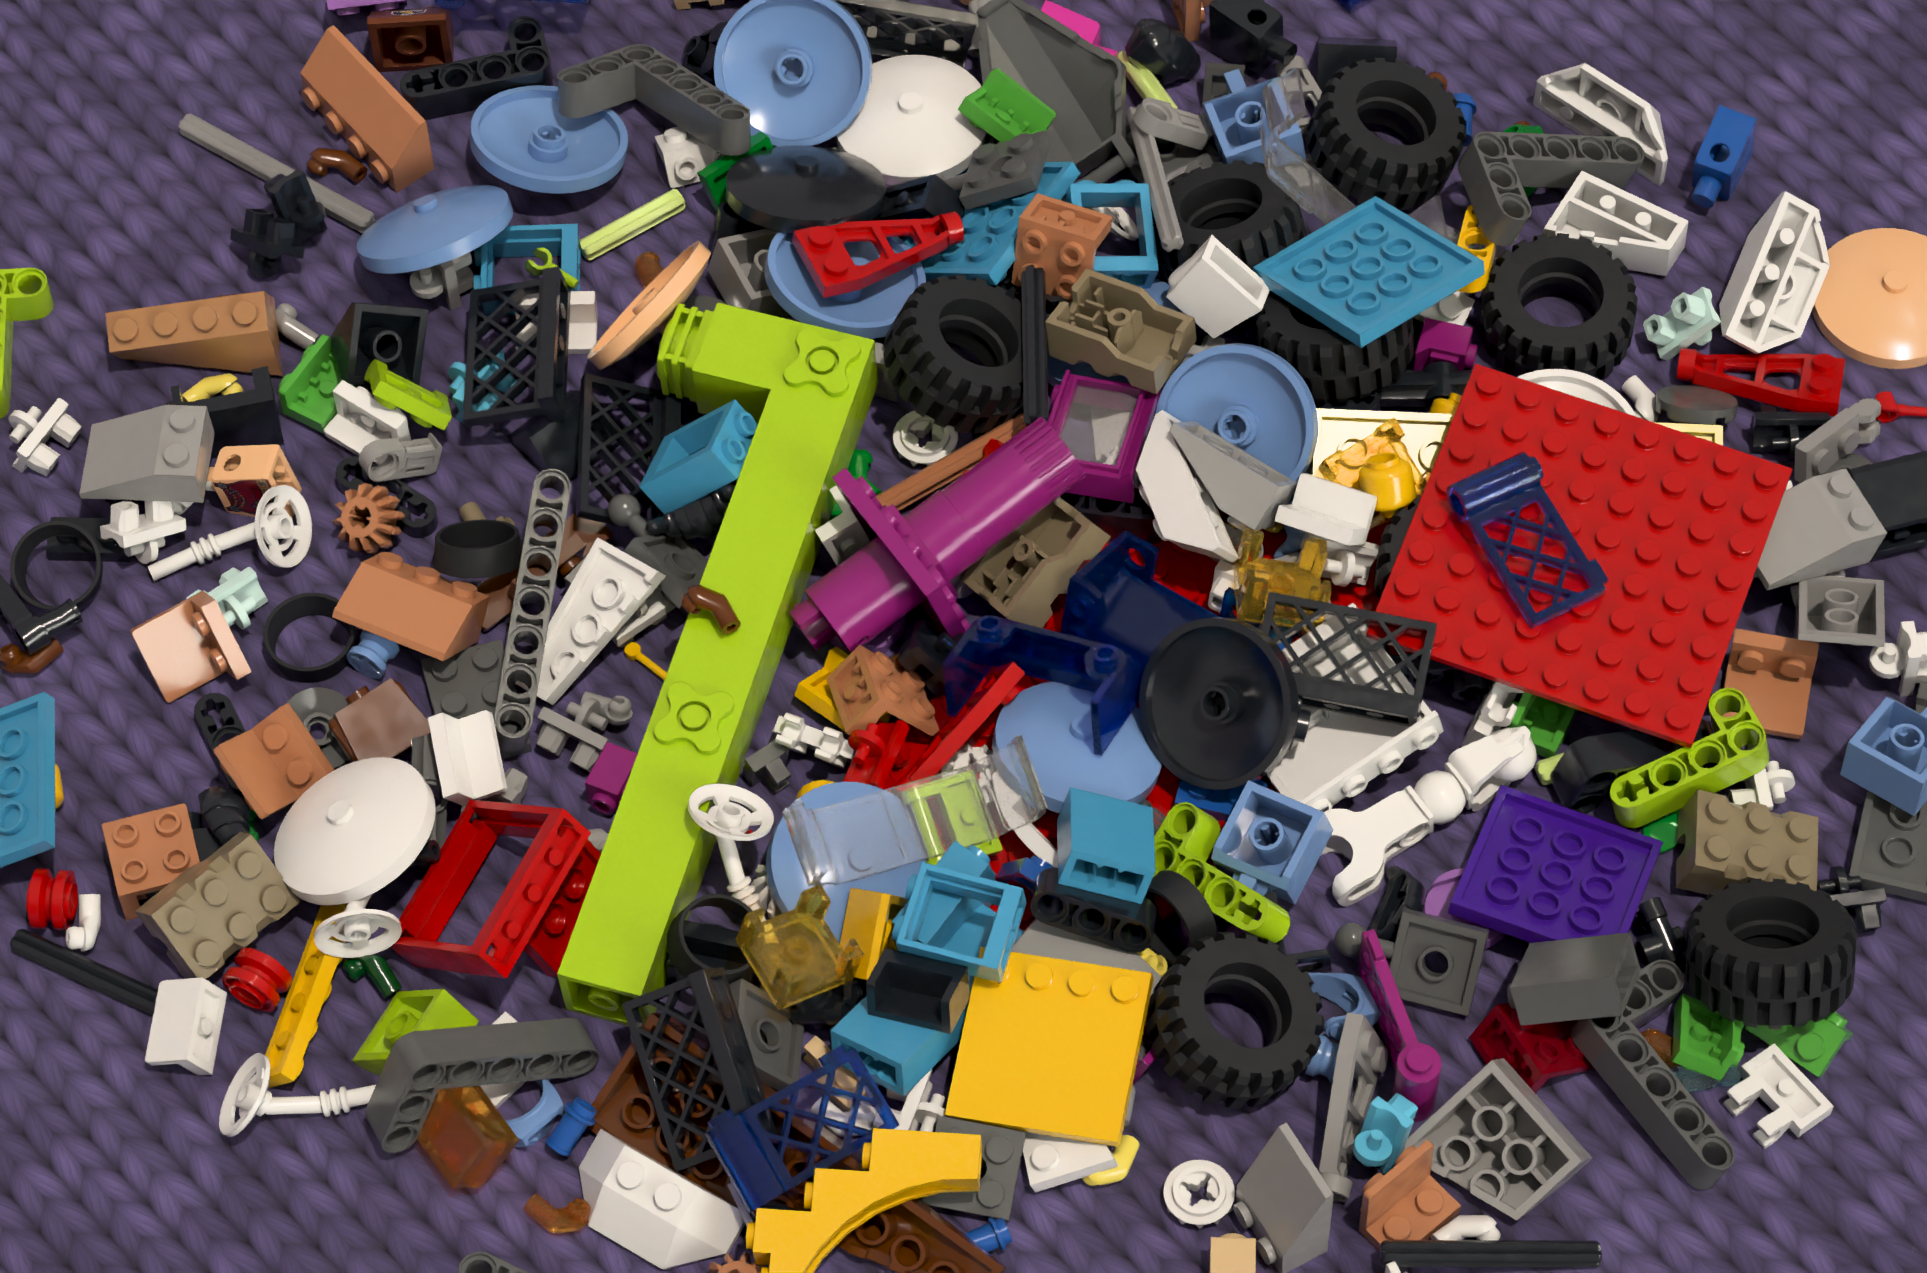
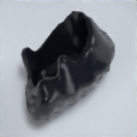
(1163, 51)

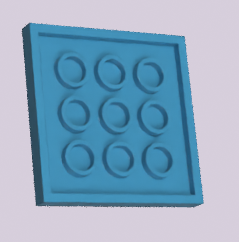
(992, 231)
(1369, 271)
(27, 778)

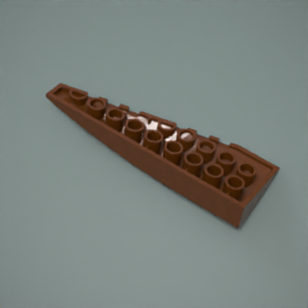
(901, 1238)

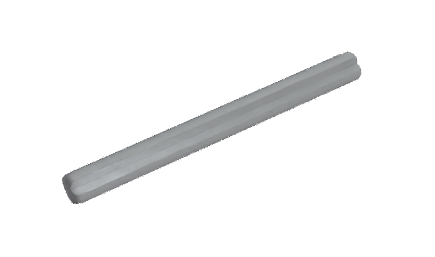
(268, 167)
(1160, 195)

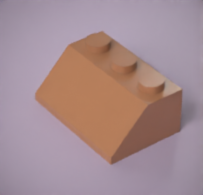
(413, 606)

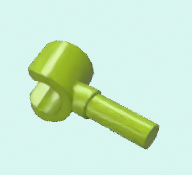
(545, 255)

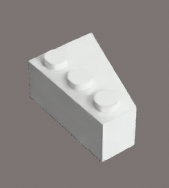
(1628, 226)

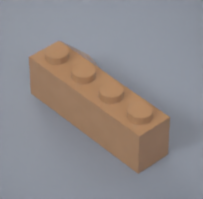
(204, 333)

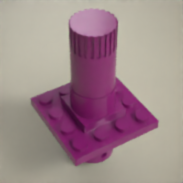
(921, 552)

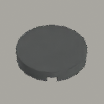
(1695, 404)

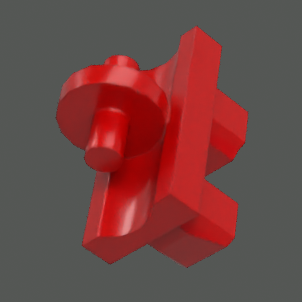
(877, 752)

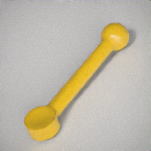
(633, 652)

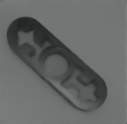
(416, 501)
(208, 727)

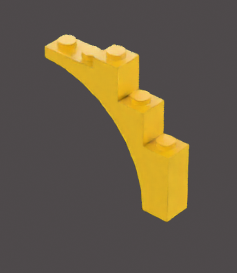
(900, 1169)

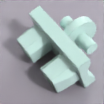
(1684, 324)
(238, 596)

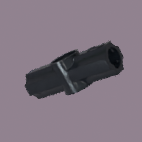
(1421, 387)

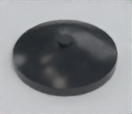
(804, 188)
(1218, 703)

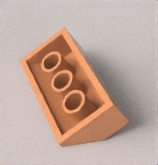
(366, 111)

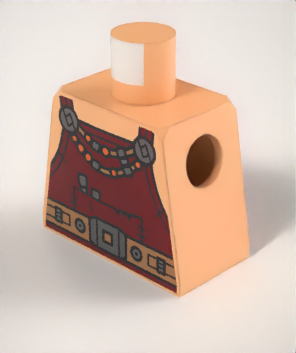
(246, 474)

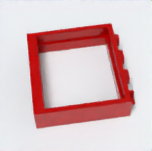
(522, 904)

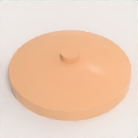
(1877, 298)
(651, 308)

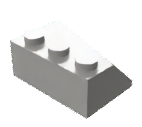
(1501, 1142)

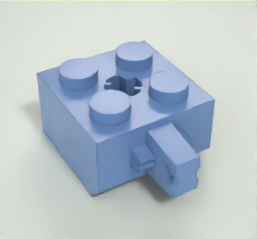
(1237, 122)
(1891, 755)
(1294, 838)

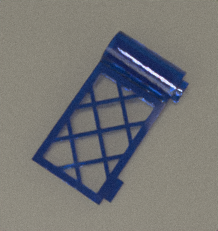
(1506, 489)
(748, 1150)

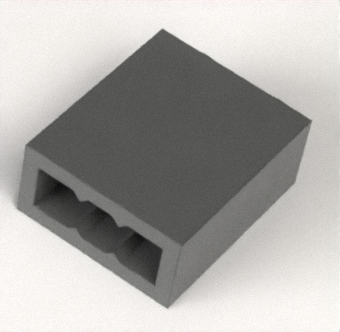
(1574, 979)

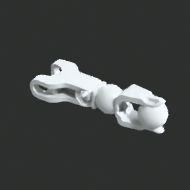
(1408, 815)

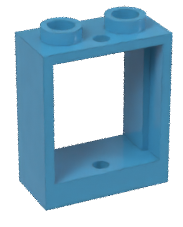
(1125, 193)
(521, 242)
(699, 457)
(1003, 933)

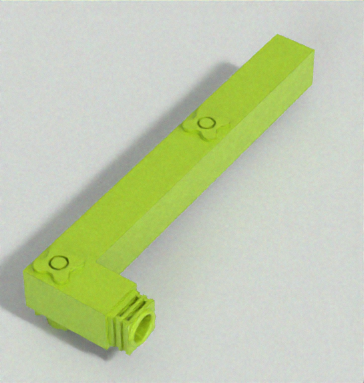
(810, 404)

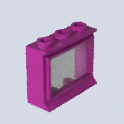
(1104, 430)

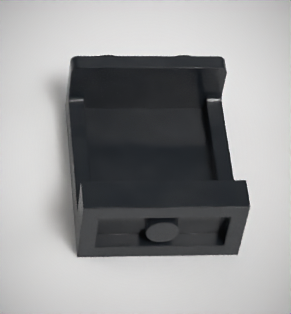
(243, 416)

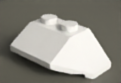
(1601, 107)
(1776, 277)
(1178, 496)
(654, 1207)

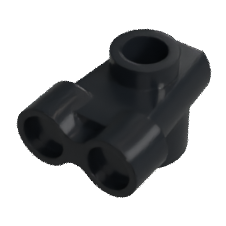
(1661, 940)
(828, 1006)

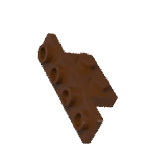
(576, 543)

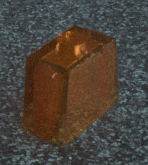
(466, 1136)

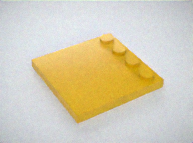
(1051, 1048)

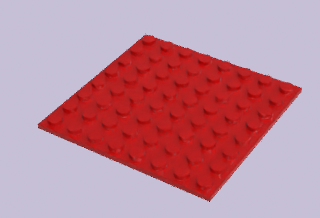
(1655, 507)

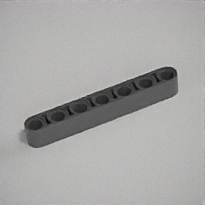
(535, 590)

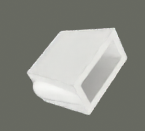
(1216, 288)

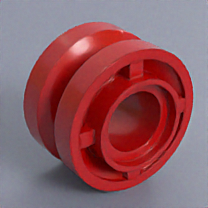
(52, 899)
(257, 980)

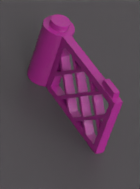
(1415, 1064)

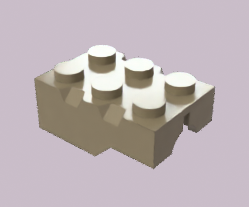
(1119, 331)
(1036, 562)
(1743, 843)
(217, 906)

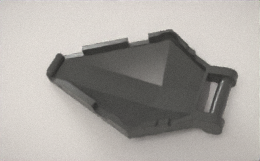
(1069, 77)

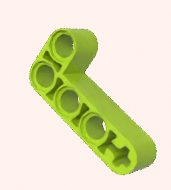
(22, 298)
(1686, 763)
(1185, 845)

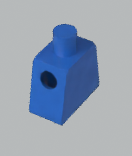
(1722, 156)

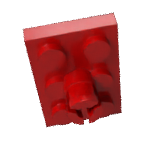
(555, 928)

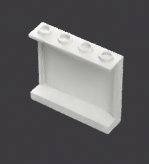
(1348, 749)

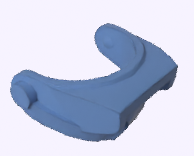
(1349, 994)
(540, 1119)

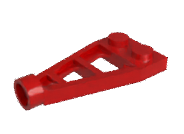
(836, 273)
(1818, 387)
(995, 688)

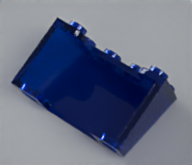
(1123, 605)

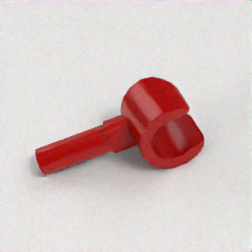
(1891, 410)

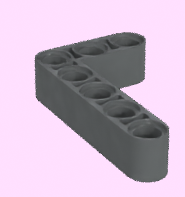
(661, 85)
(1505, 162)
(465, 1058)
(1636, 1070)

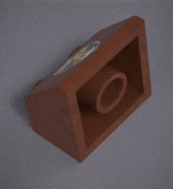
(410, 38)

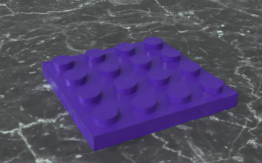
(1553, 872)

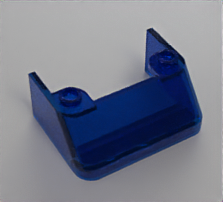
(1051, 657)

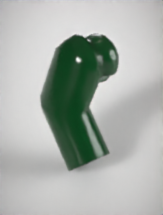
(376, 969)

